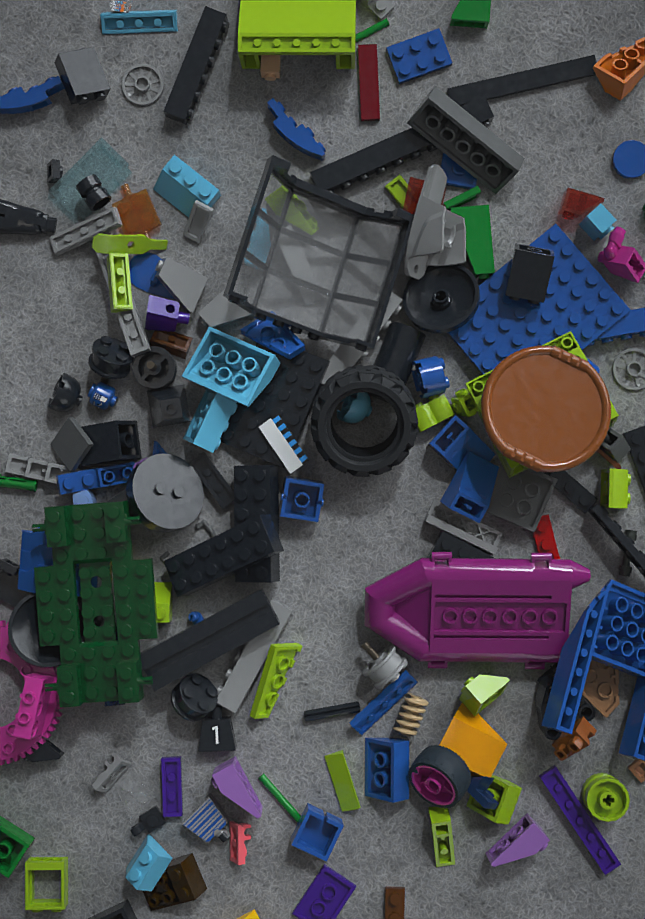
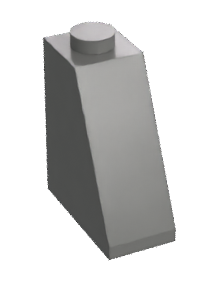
(181, 282)
(222, 313)

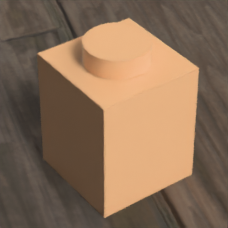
(270, 67)

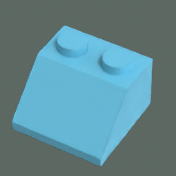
(147, 865)

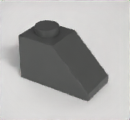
(615, 445)

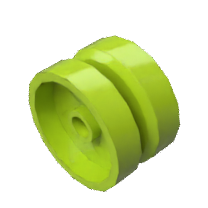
(605, 797)

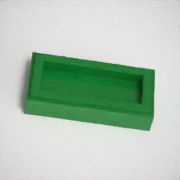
(463, 198)

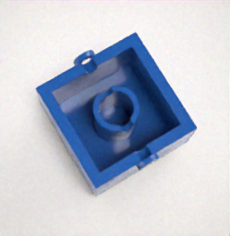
(301, 498)

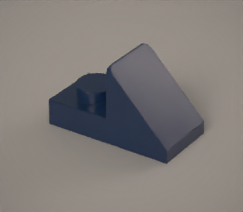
(478, 790)

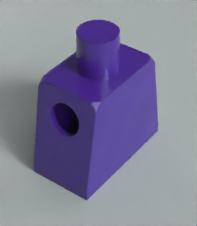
(164, 314)

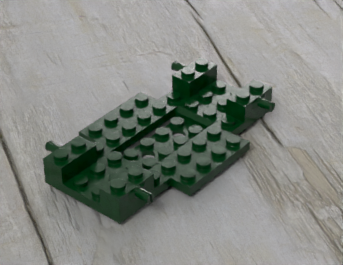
(102, 665)

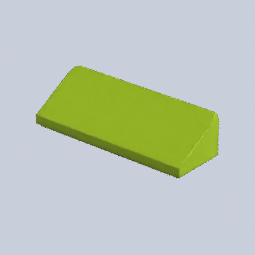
(119, 282)
(342, 781)

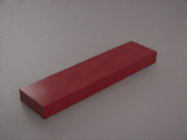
(368, 82)

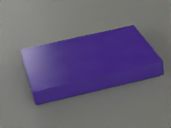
(324, 896)

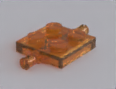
(137, 212)

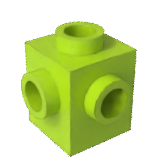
(463, 408)

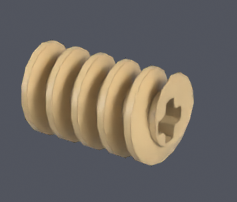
(410, 715)

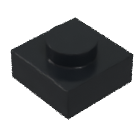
(54, 171)

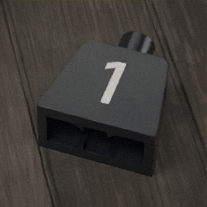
(217, 733)

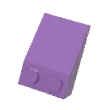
(235, 785)
(519, 842)

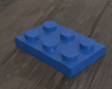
(419, 56)

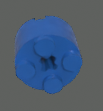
(430, 377)

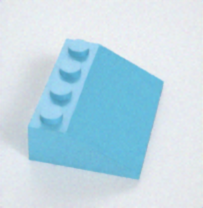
(231, 367)

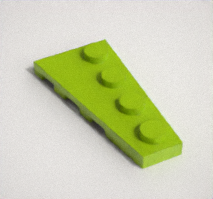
(273, 677)

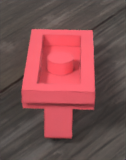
(237, 847)

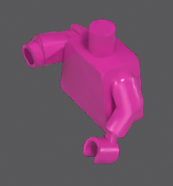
(622, 260)

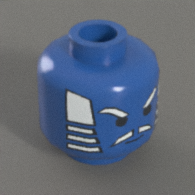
(102, 395)

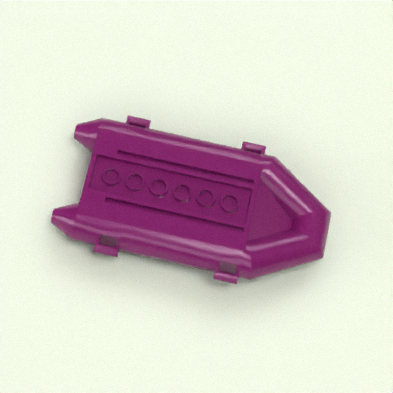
(476, 608)

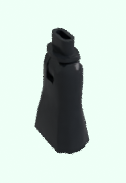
(24, 220)

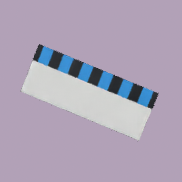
(283, 443)

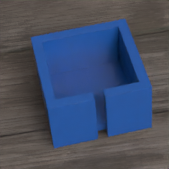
(317, 832)

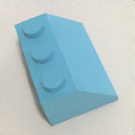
(184, 186)
(210, 420)

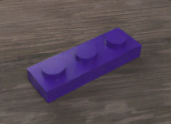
(172, 786)

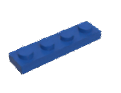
(383, 702)

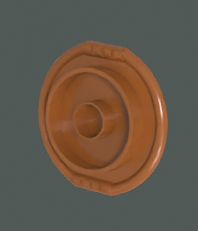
(546, 408)

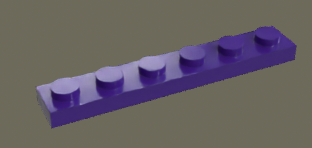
(579, 819)

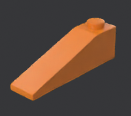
(622, 70)

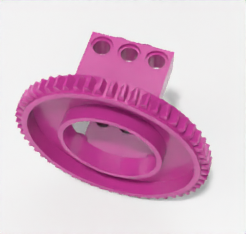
(36, 708)

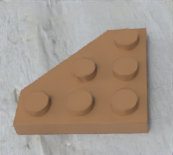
(602, 687)

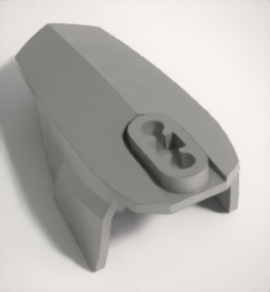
(435, 233)

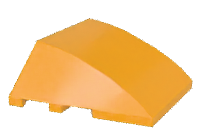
(474, 742)

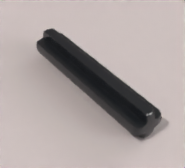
(332, 711)

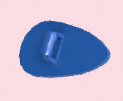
(143, 274)

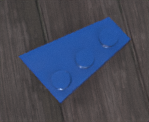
(275, 338)

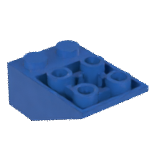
(456, 440)
(471, 487)

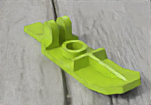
(119, 244)

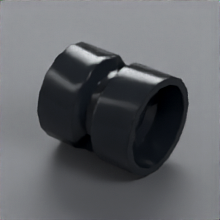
(91, 190)

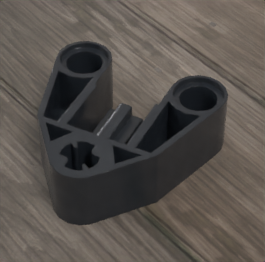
(541, 704)

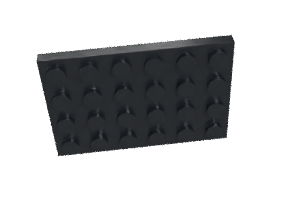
(287, 394)

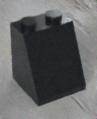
(529, 273)
(112, 442)

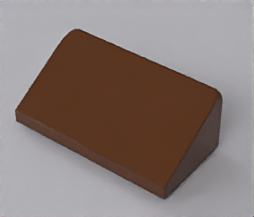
(173, 342)

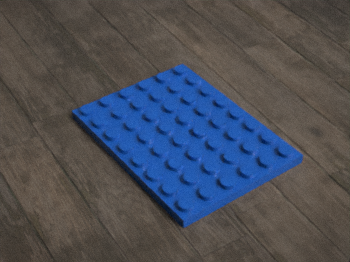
(574, 302)

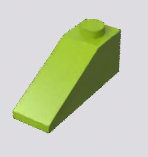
(442, 836)

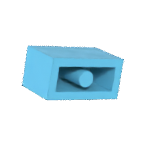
(598, 223)

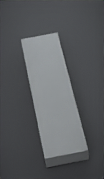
(85, 231)

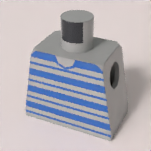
(208, 820)

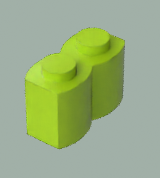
(433, 412)

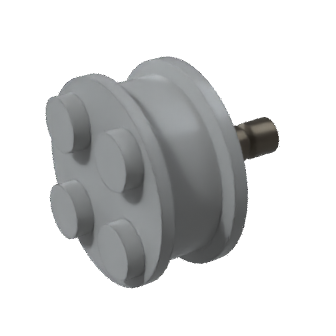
(384, 665)

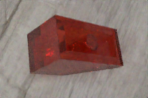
(578, 203)

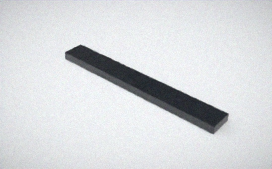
(524, 80)

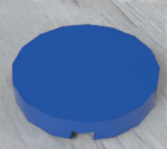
(629, 159)

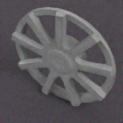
(143, 85)
(632, 369)

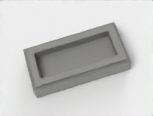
(198, 221)

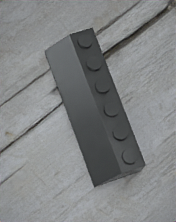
(466, 140)

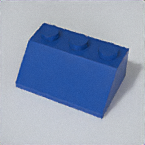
(387, 769)

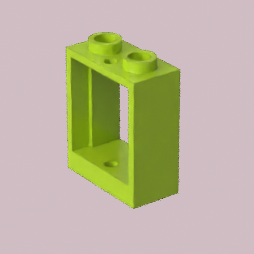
(45, 863)

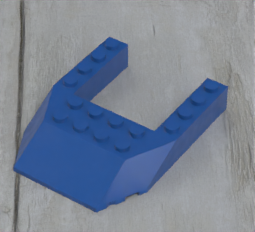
(613, 635)

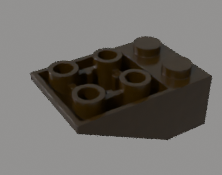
(178, 884)

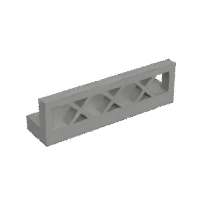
(460, 533)

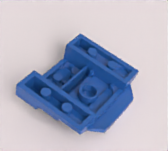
(36, 554)

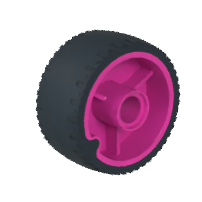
(439, 776)

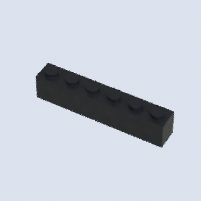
(196, 65)

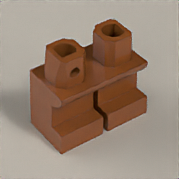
(572, 743)

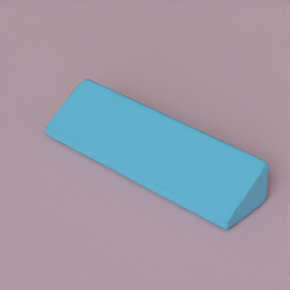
(139, 19)

